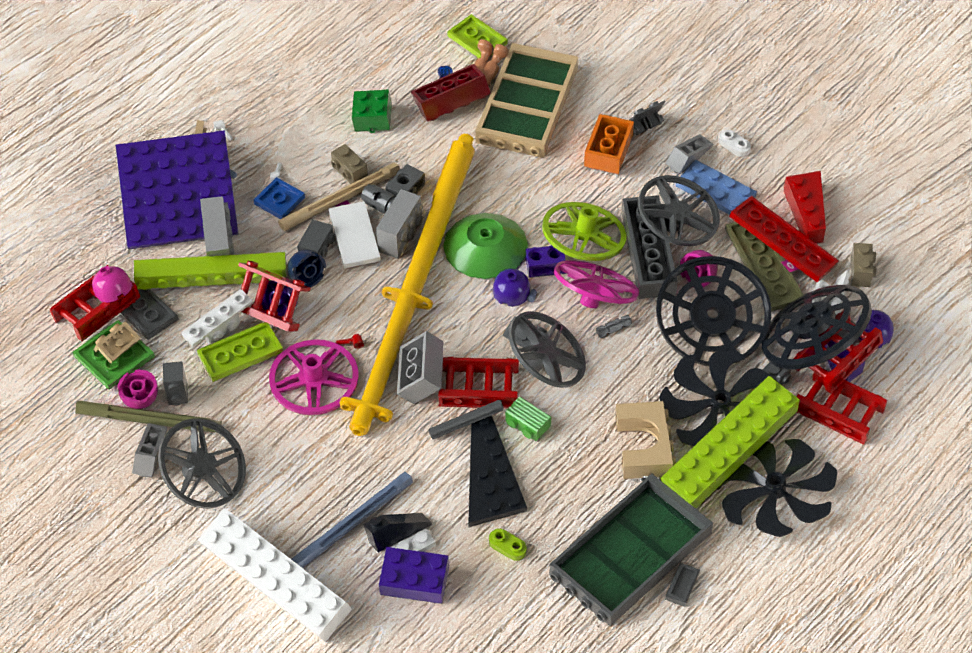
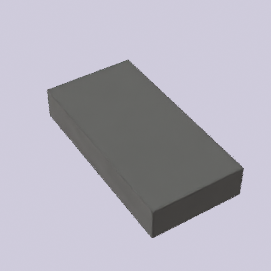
(682, 584)

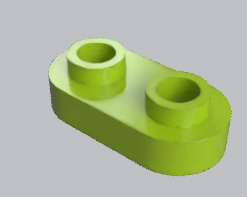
(506, 544)

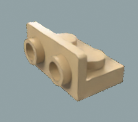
(117, 342)

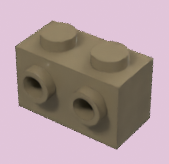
(348, 164)
(862, 264)

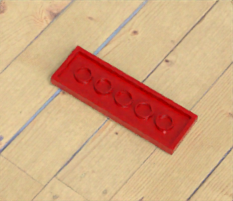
(784, 239)

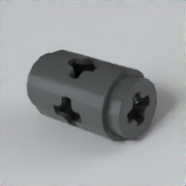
(377, 197)

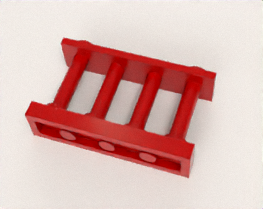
(271, 315)
(96, 316)
(847, 365)
(477, 398)
(841, 422)

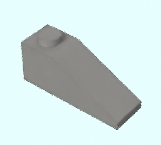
(687, 152)
(148, 449)

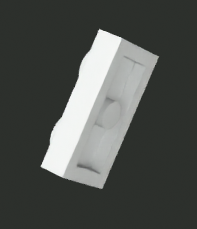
(420, 541)

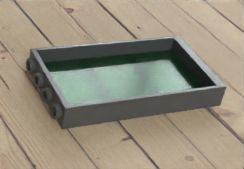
(630, 549)

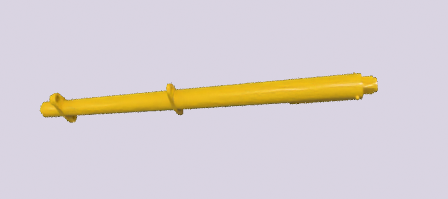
(409, 296)

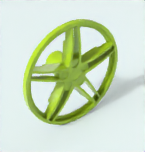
(585, 227)

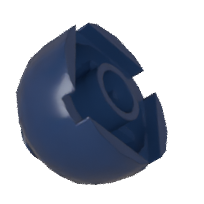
(307, 267)

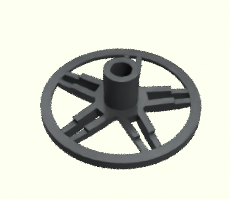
(678, 212)
(544, 350)
(201, 463)

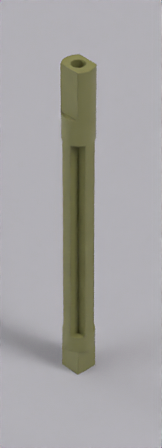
(135, 415)

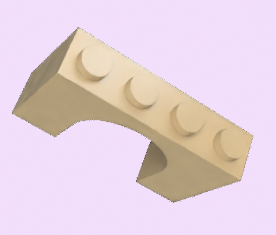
(652, 419)

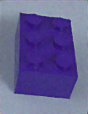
(414, 575)

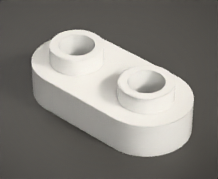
(733, 142)

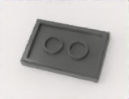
(149, 314)

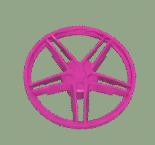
(595, 287)
(313, 375)

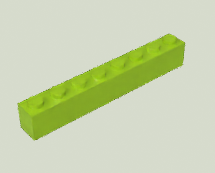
(203, 270)

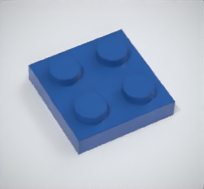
(279, 198)

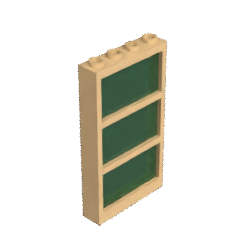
(527, 100)

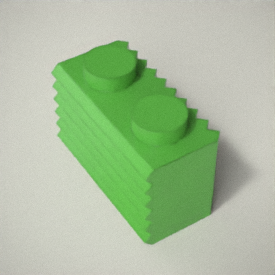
(527, 419)

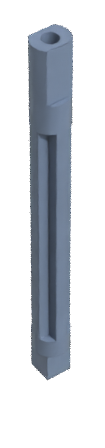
(352, 520)

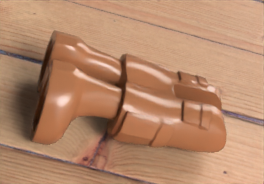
(490, 68)

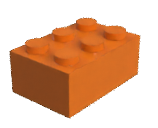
(609, 143)

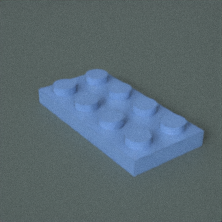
(723, 189)

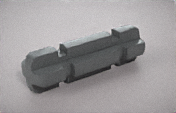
(613, 326)

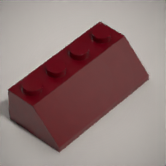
(451, 92)

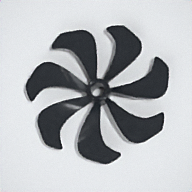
(687, 378)
(775, 487)

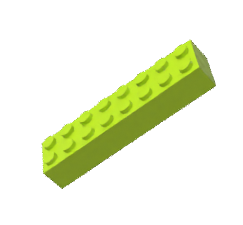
(731, 442)

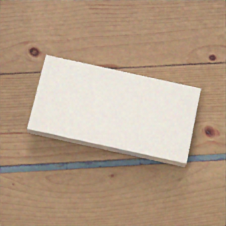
(354, 234)

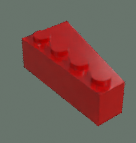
(807, 204)

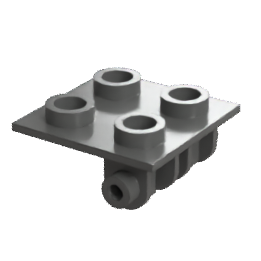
(647, 118)

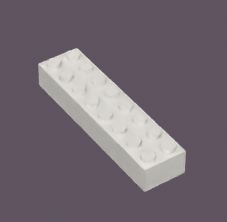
(275, 574)

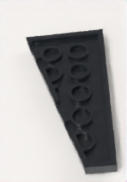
(492, 484)

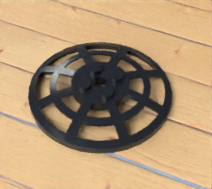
(713, 301)
(814, 320)

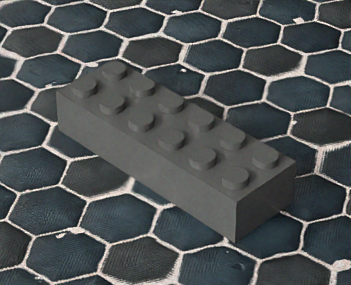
(648, 252)

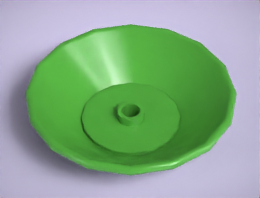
(485, 245)

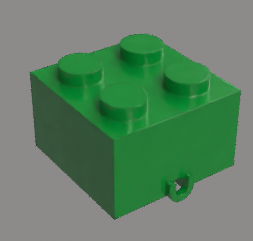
(371, 110)

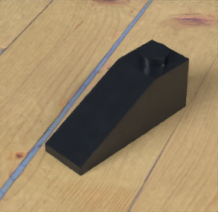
(393, 528)

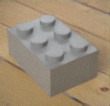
(399, 224)
(217, 226)
(420, 367)

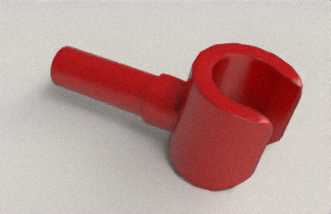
(356, 340)

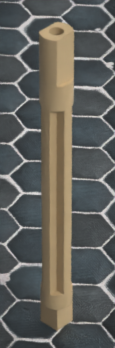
(338, 197)

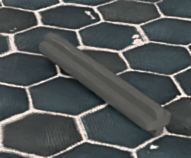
(466, 419)

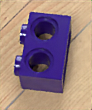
(542, 261)

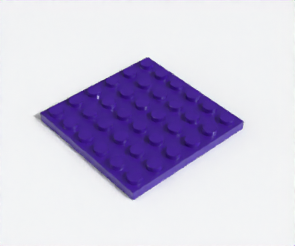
(165, 184)

